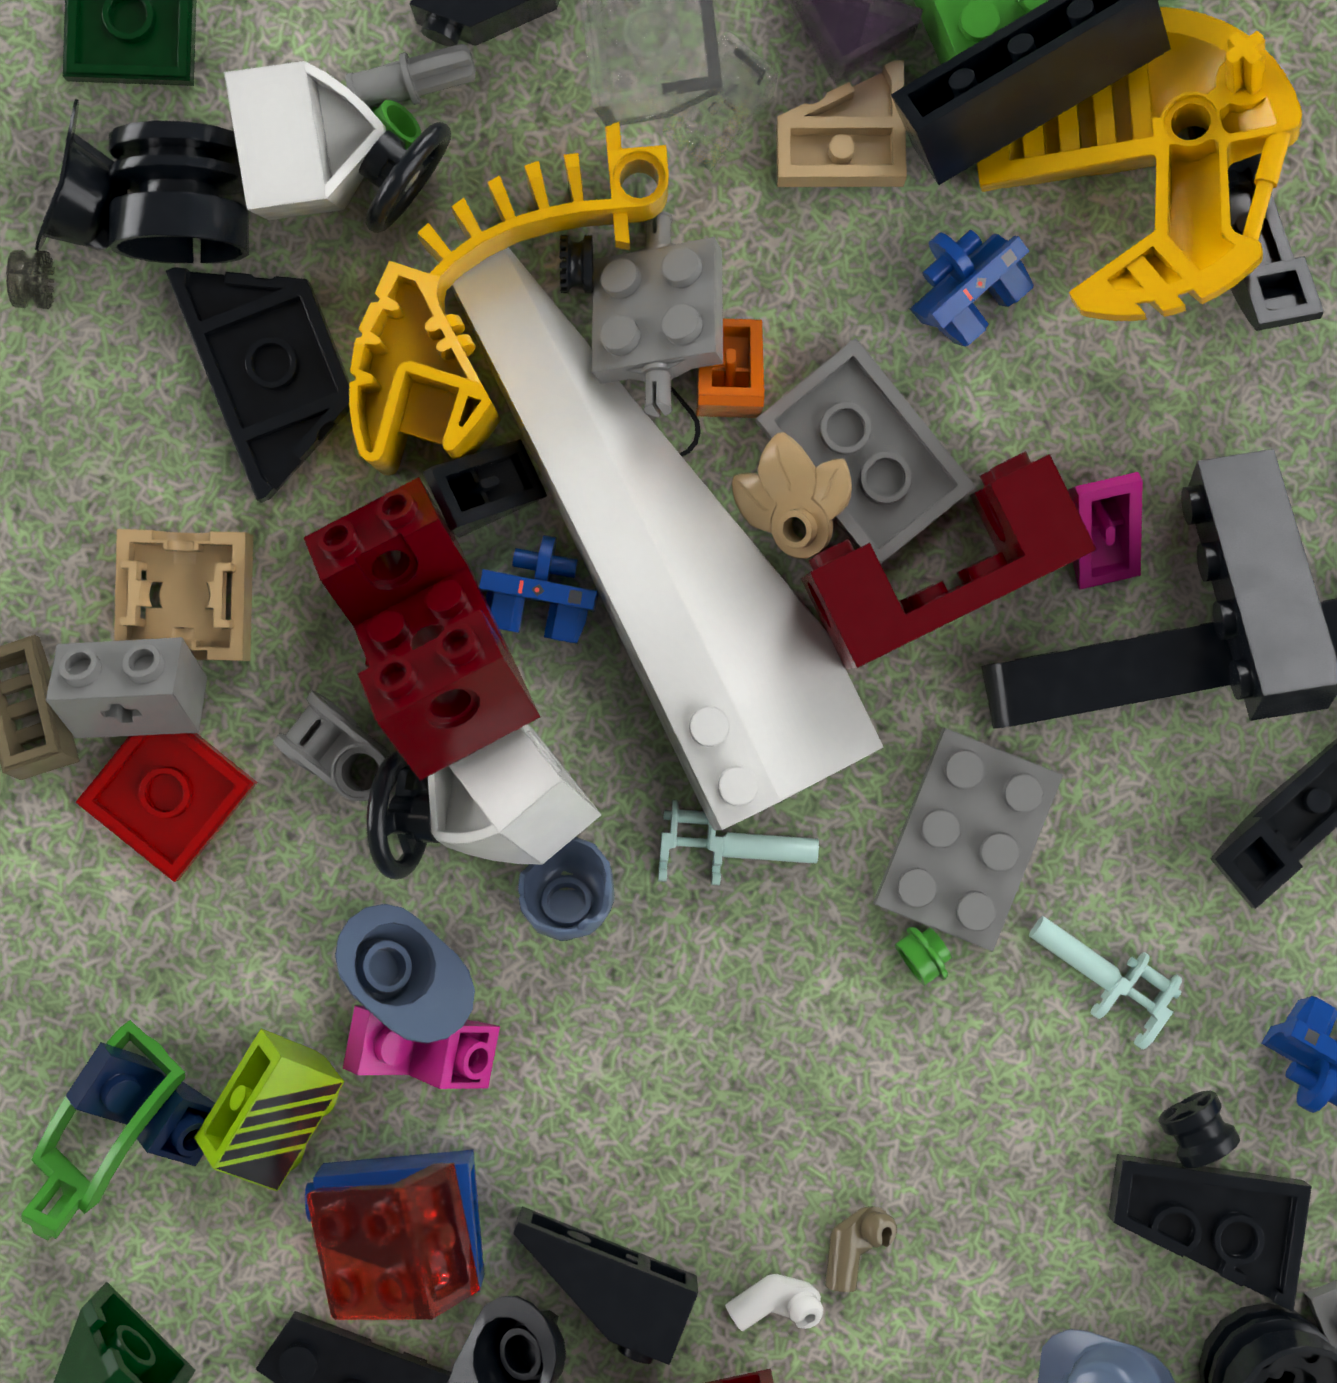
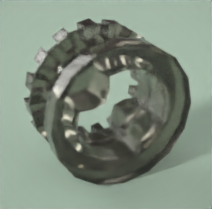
(29, 280)

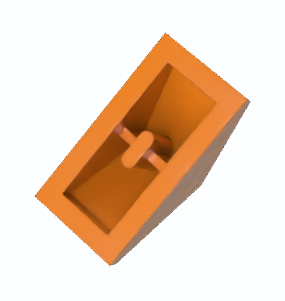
(738, 383)

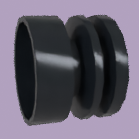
(179, 188)
(1267, 1347)

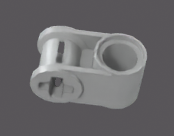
(328, 744)

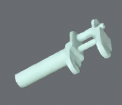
(732, 844)
(1109, 977)

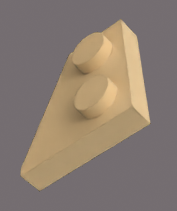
(846, 137)

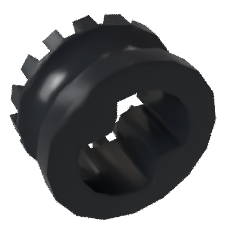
(577, 264)

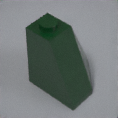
(118, 1346)

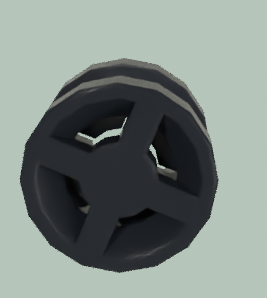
(1199, 1129)

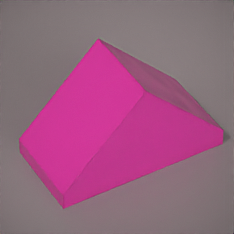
(1114, 522)

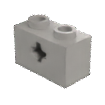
(127, 688)

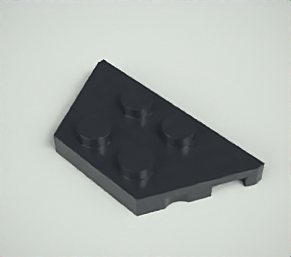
(267, 367)

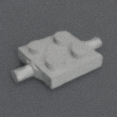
(657, 312)

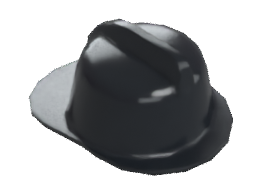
(82, 196)
(511, 1345)

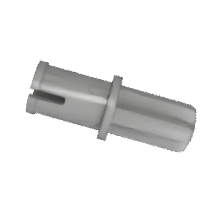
(413, 76)

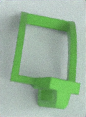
(76, 1188)

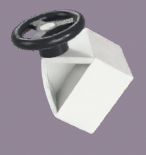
(313, 141)
(494, 804)

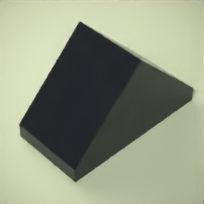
(484, 486)

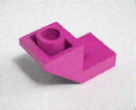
(451, 1063)

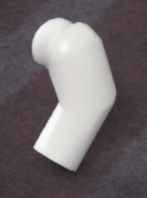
(780, 1296)

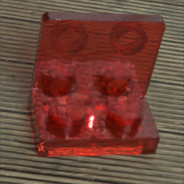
(394, 1247)

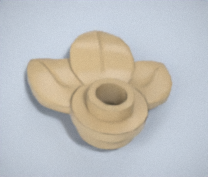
(790, 488)

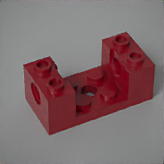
(1029, 525)
(430, 640)

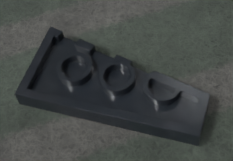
(324, 1353)

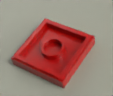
(166, 797)

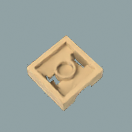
(192, 580)

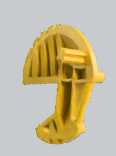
(1207, 80)

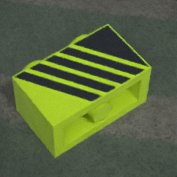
(269, 1110)

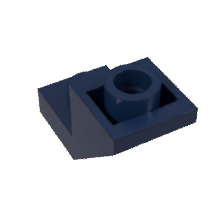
(120, 1082)

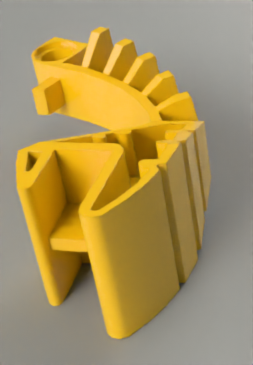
(413, 356)

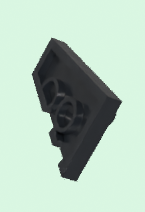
(1222, 1218)

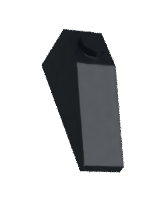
(623, 1292)

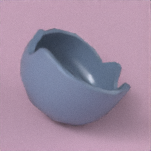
(568, 912)

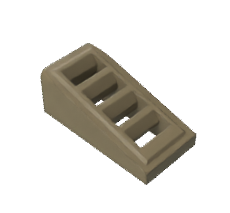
(60, 744)

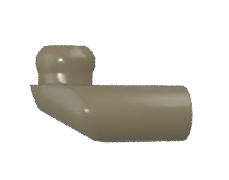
(852, 1238)

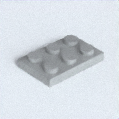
(894, 460)
(967, 839)

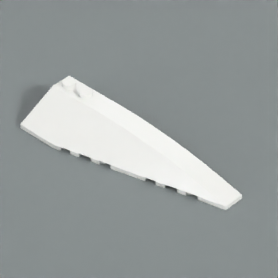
(703, 614)

